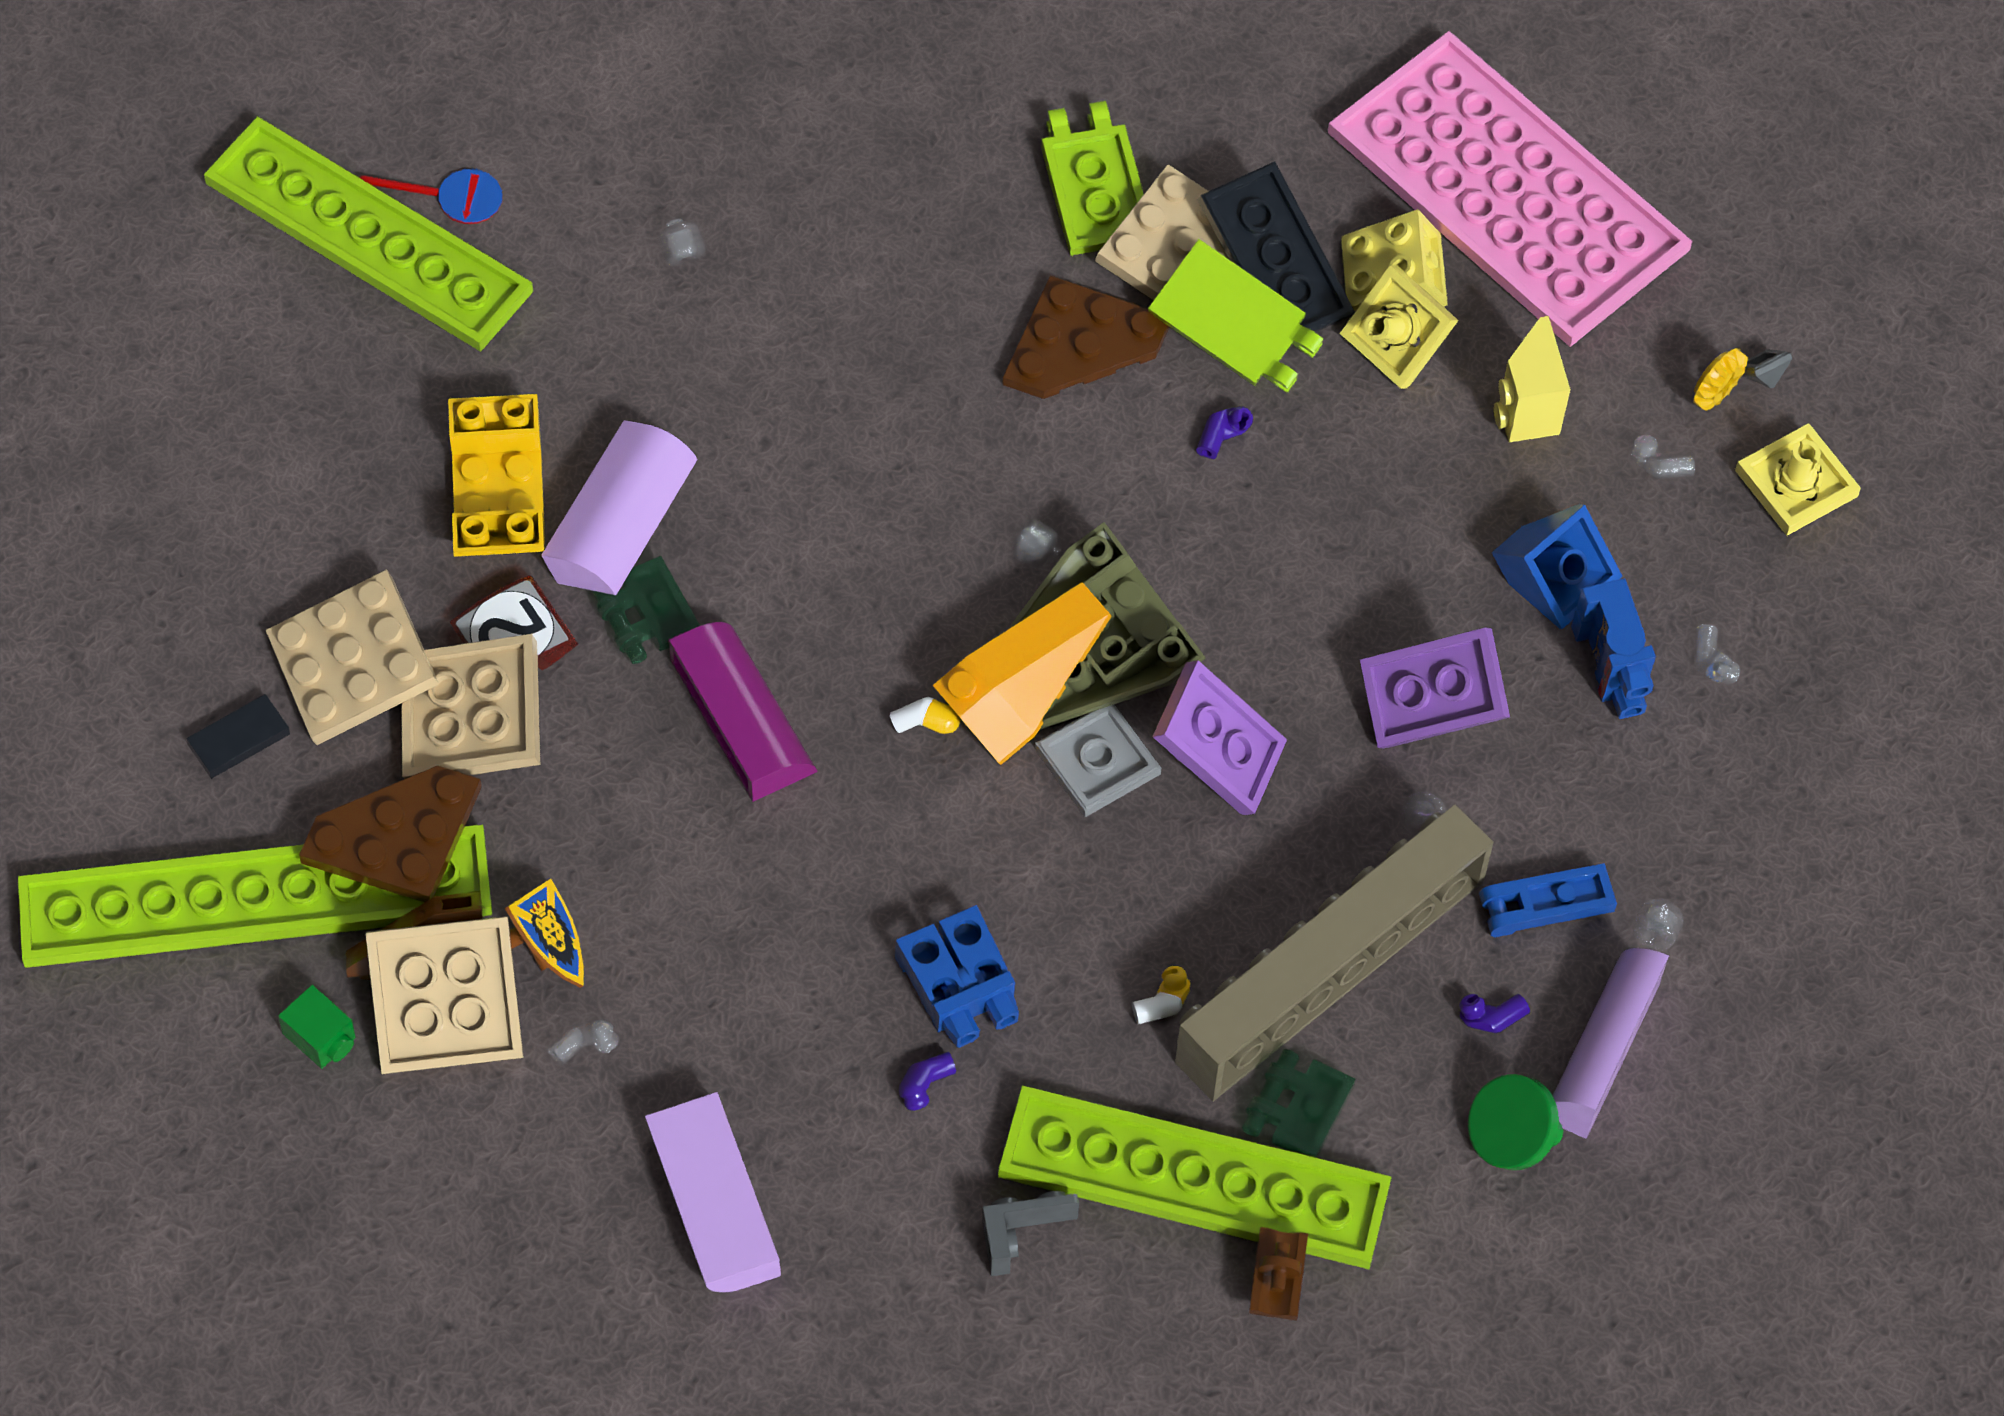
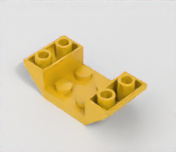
(496, 475)

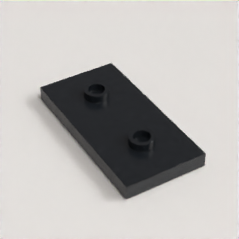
(1273, 242)

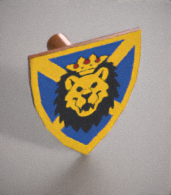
(548, 931)

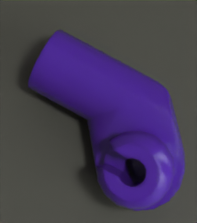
(1221, 427)
(1491, 1018)
(920, 1076)

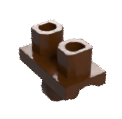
(1278, 1274)

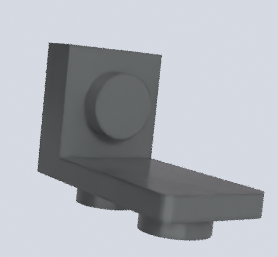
(1011, 1213)

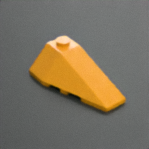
(1018, 675)

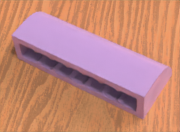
(618, 508)
(1608, 1038)
(714, 1194)

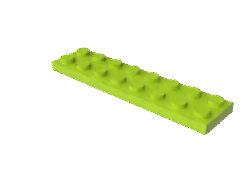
(369, 233)
(1193, 1175)

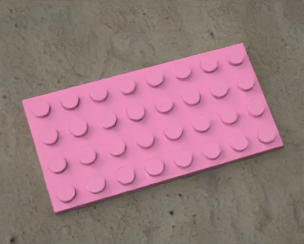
(1509, 187)

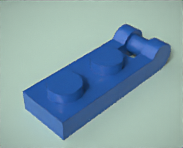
(1548, 899)

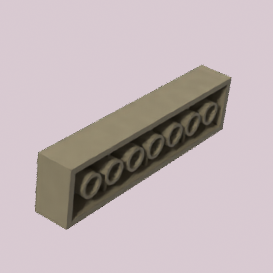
(1332, 951)

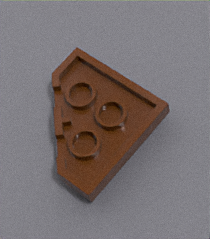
(1079, 339)
(396, 834)

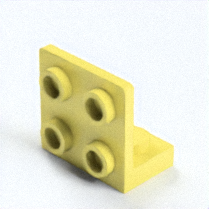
(1401, 241)

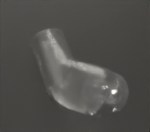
(1657, 464)
(1710, 659)

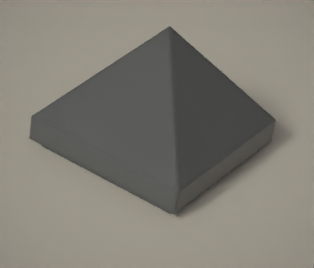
(1767, 367)

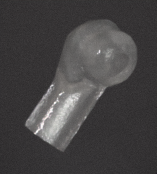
(582, 1035)

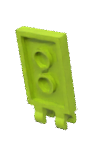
(1090, 177)
(1234, 317)

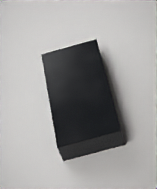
(238, 736)

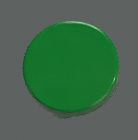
(1514, 1122)

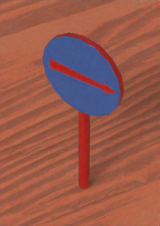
(464, 195)

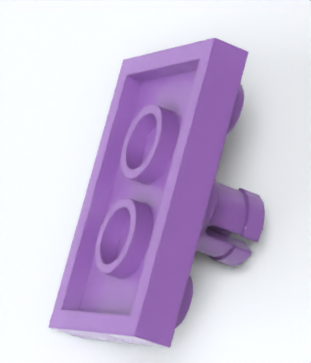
(1435, 688)
(1219, 738)

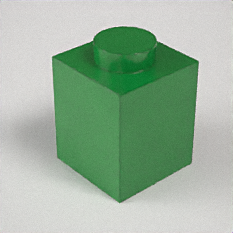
(318, 1027)

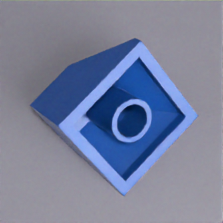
(1555, 560)

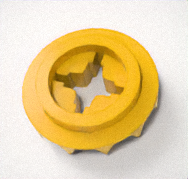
(1719, 378)

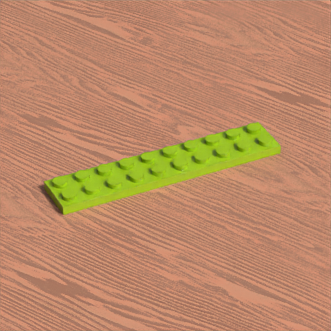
(214, 902)

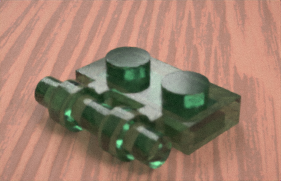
(659, 604)
(1312, 1110)

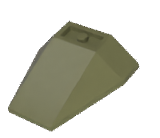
(1141, 642)

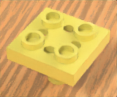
(1374, 328)
(1803, 456)

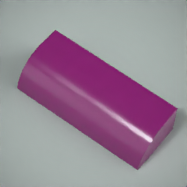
(739, 709)

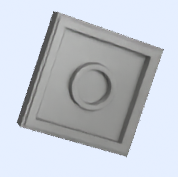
(1098, 759)

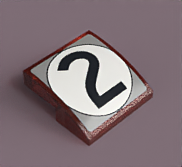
(517, 611)

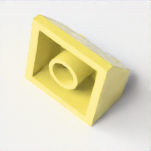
(1533, 387)

